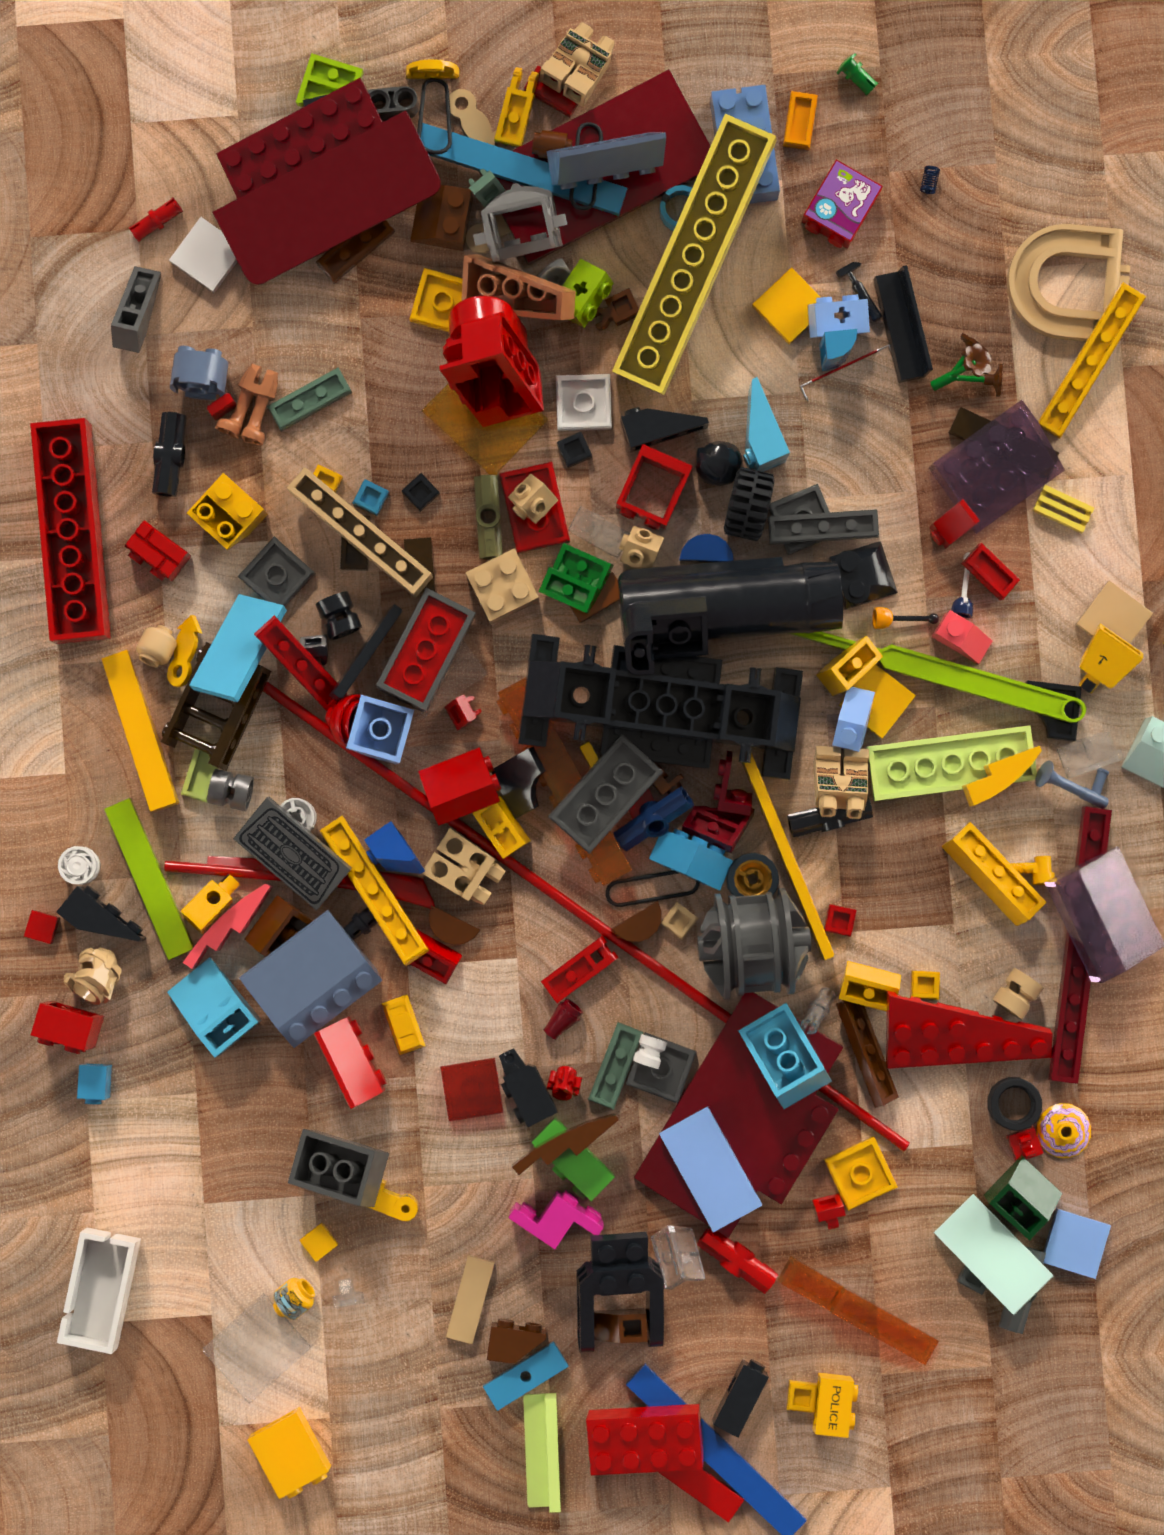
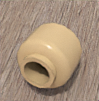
(156, 646)

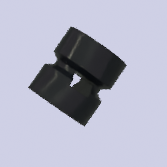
(336, 606)

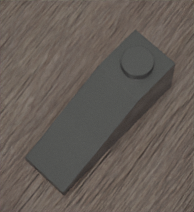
(135, 310)

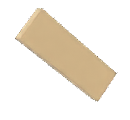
(470, 1299)

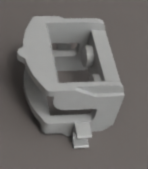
(513, 200)

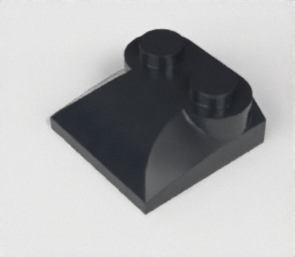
(864, 575)

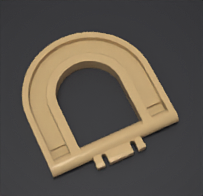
(1063, 241)

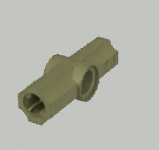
(488, 500)

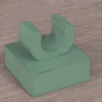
(486, 187)

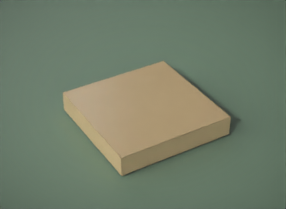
(1116, 612)

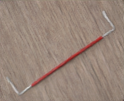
(845, 365)

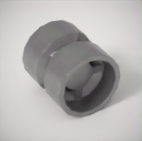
(221, 786)

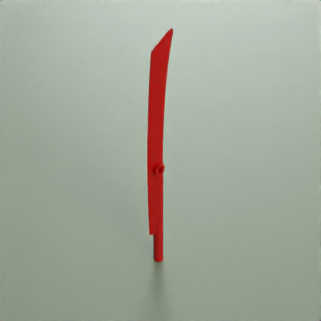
(403, 887)

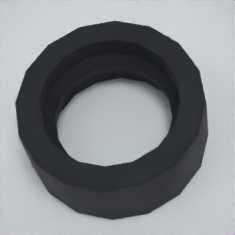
(1034, 1095)

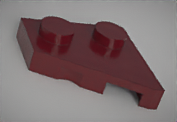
(717, 827)

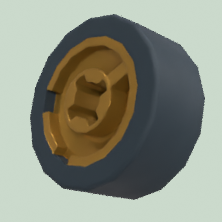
(752, 864)

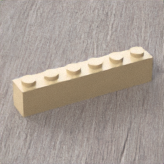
(360, 532)

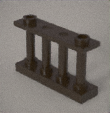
(231, 728)

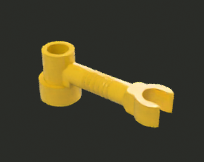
(1040, 869)

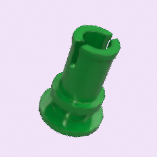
(857, 74)

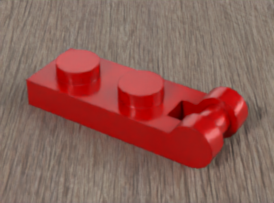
(578, 970)

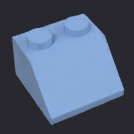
(380, 729)

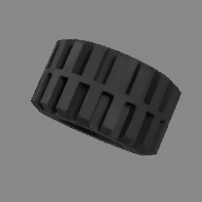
(749, 504)

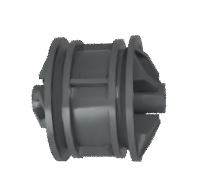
(754, 944)

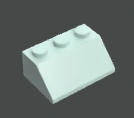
(1147, 752)

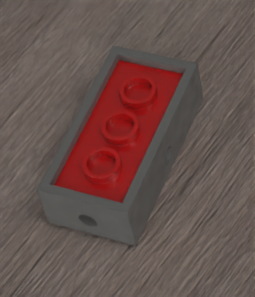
(425, 650)

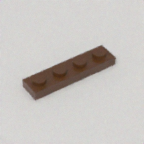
(867, 1052)

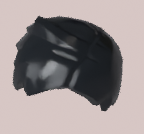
(718, 463)

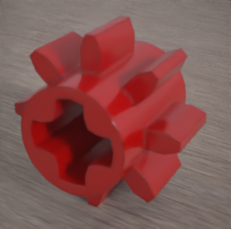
(564, 1083)

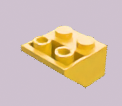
(227, 512)

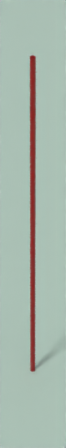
(568, 904)

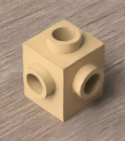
(532, 499)
(640, 548)

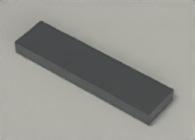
(823, 527)

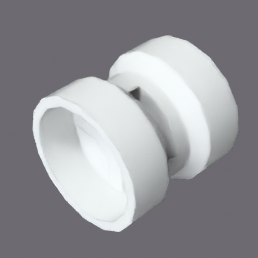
(650, 1051)

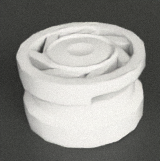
(301, 811)
(79, 865)

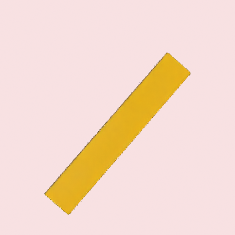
(1091, 360)
(375, 891)

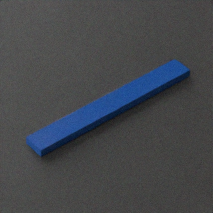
(724, 1458)

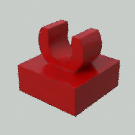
(461, 711)
(1025, 1143)
(829, 1209)

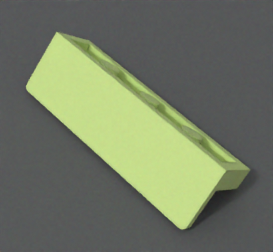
(542, 1451)

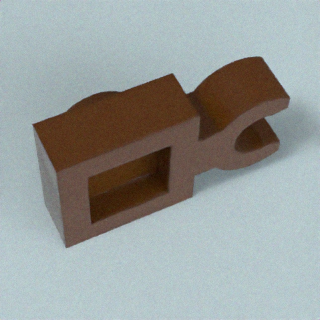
(621, 308)

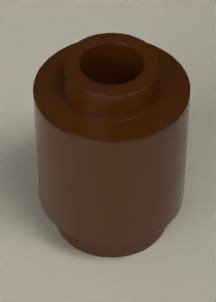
(549, 141)

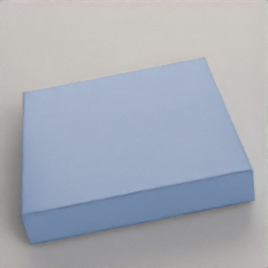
(1076, 1243)

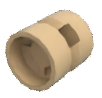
(1017, 1003)

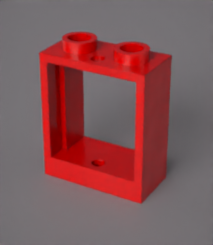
(665, 463)

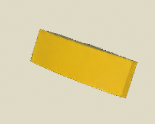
(1000, 776)

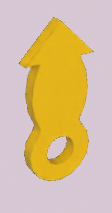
(184, 652)

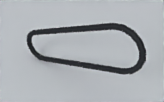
(435, 152)

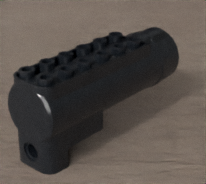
(683, 606)

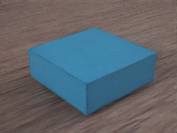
(370, 497)

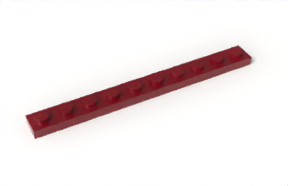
(1074, 978)

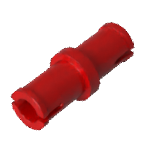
(156, 219)

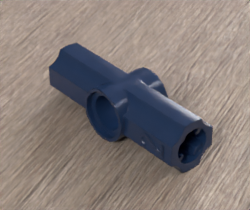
(653, 819)

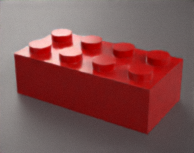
(645, 1439)

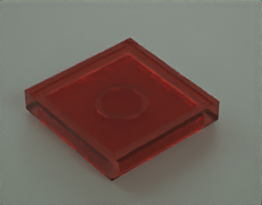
(471, 1089)

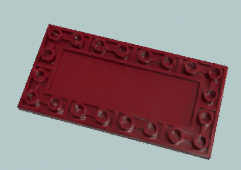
(649, 107)

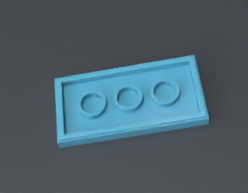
(235, 649)

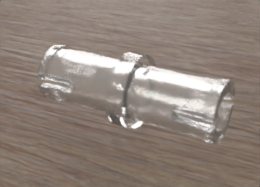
(818, 1010)

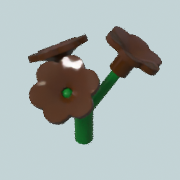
(976, 360)

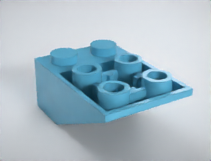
(213, 1007)

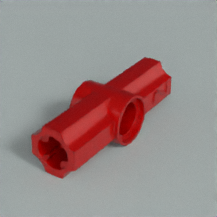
(738, 1259)

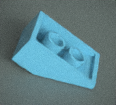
(764, 441)
(785, 1056)

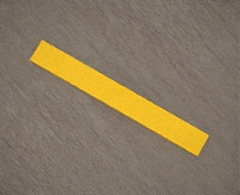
(788, 859)

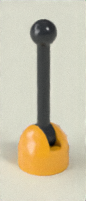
(883, 618)

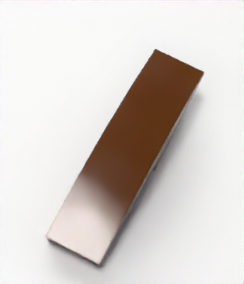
(575, 1138)

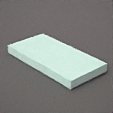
(993, 1254)

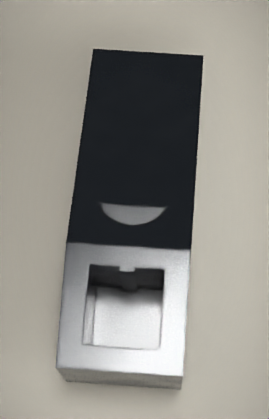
(90, 914)

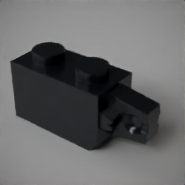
(527, 1089)

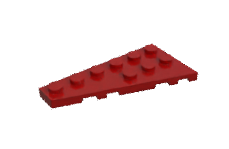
(949, 1035)

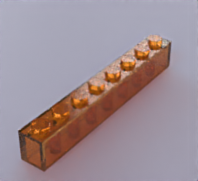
(561, 777)

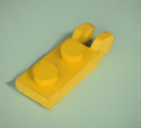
(516, 110)

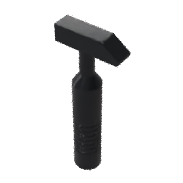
(859, 289)

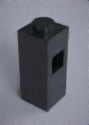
(740, 1397)

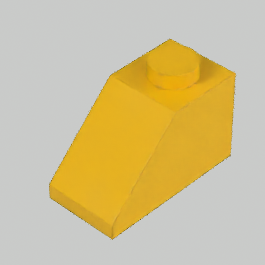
(849, 666)

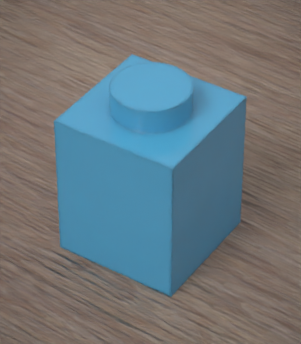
(94, 1082)

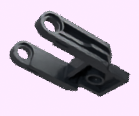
(618, 1268)

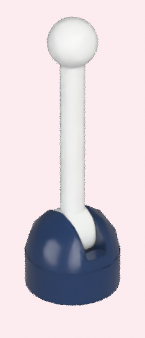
(963, 605)

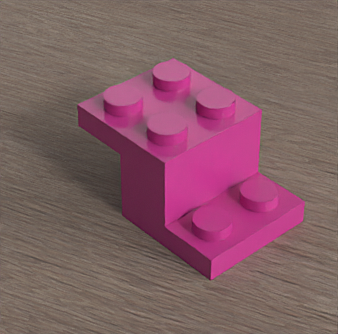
(556, 1218)

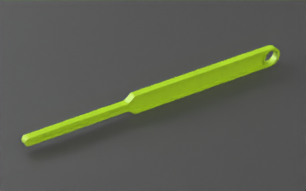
(963, 678)

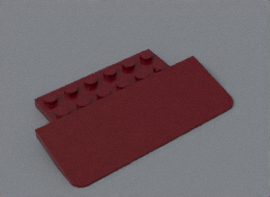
(320, 181)

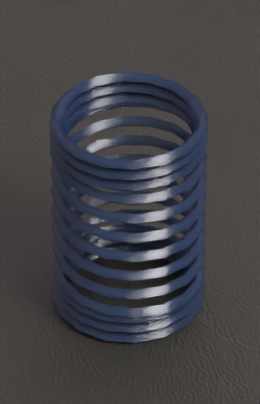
(929, 173)

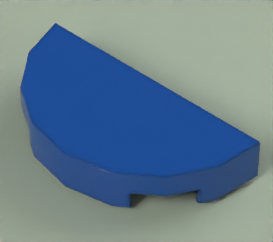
(706, 549)

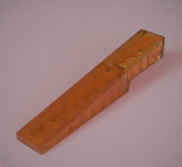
(857, 1310)

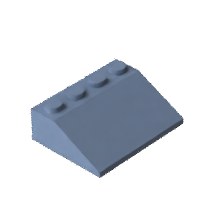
(311, 978)

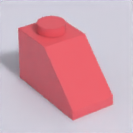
(962, 637)

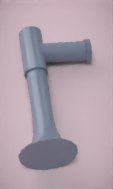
(1048, 775)

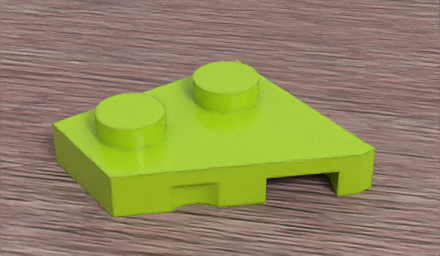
(324, 77)

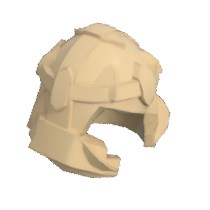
(96, 976)

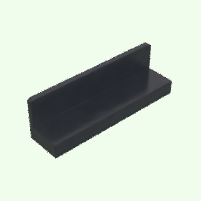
(903, 325)

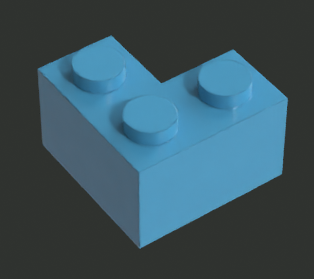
(692, 858)

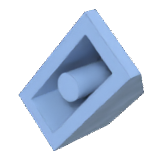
(853, 719)

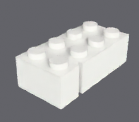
(99, 1290)

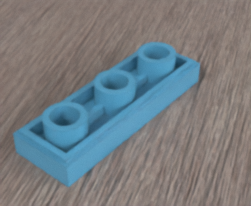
(510, 1384)

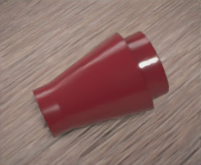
(563, 1018)

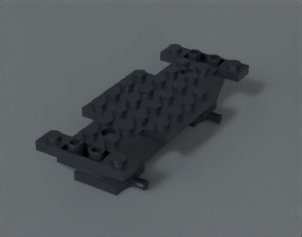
(665, 713)

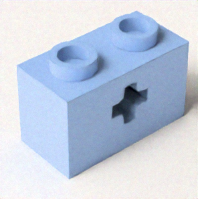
(853, 310)

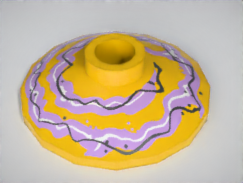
(1050, 1127)

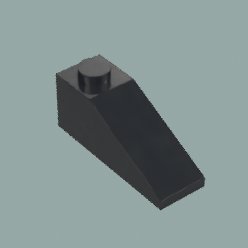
(658, 426)

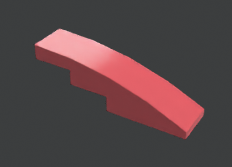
(235, 918)

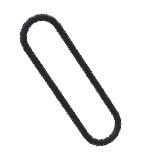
(595, 185)
(647, 899)

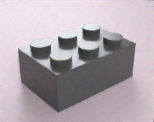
(338, 1168)

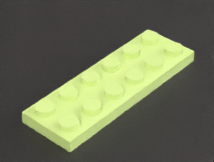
(943, 762)

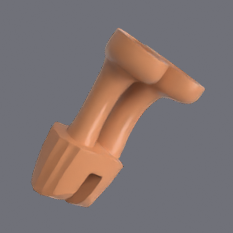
(249, 389)

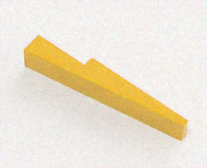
(140, 731)

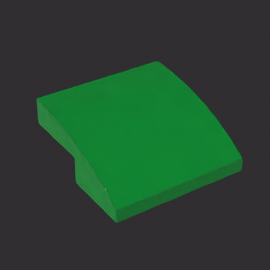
(576, 578)

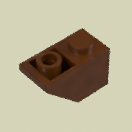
(620, 1325)
(512, 1342)

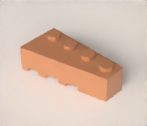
(524, 292)

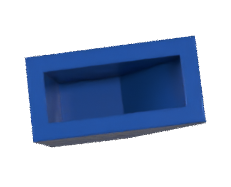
(392, 851)

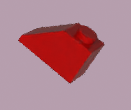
(953, 524)

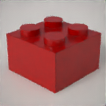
(66, 1026)

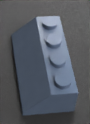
(606, 158)

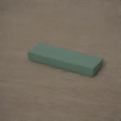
(309, 399)
(615, 1065)

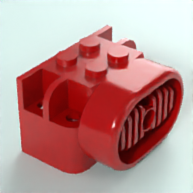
(491, 361)

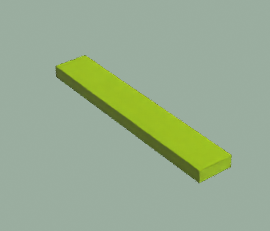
(149, 878)

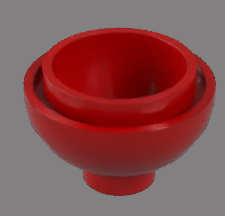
(341, 717)

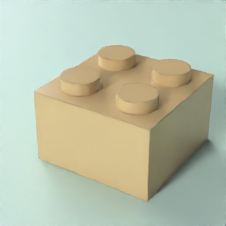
(502, 586)

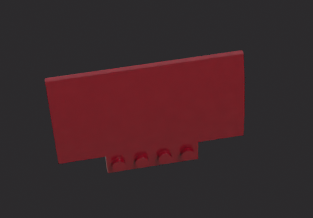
(765, 1138)

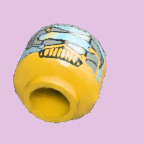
(293, 1298)

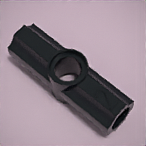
(169, 454)
(811, 821)

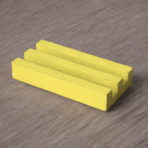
(1067, 499)

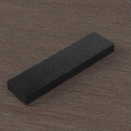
(365, 653)

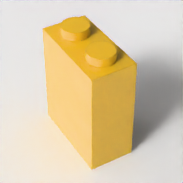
(289, 1454)

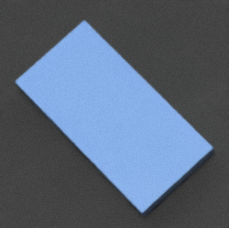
(710, 1169)

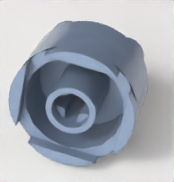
(199, 373)

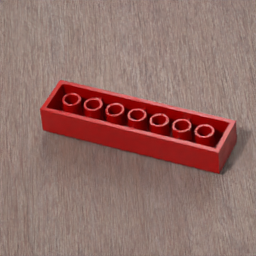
(70, 531)

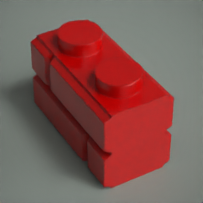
(158, 551)

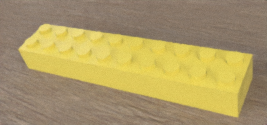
(694, 254)

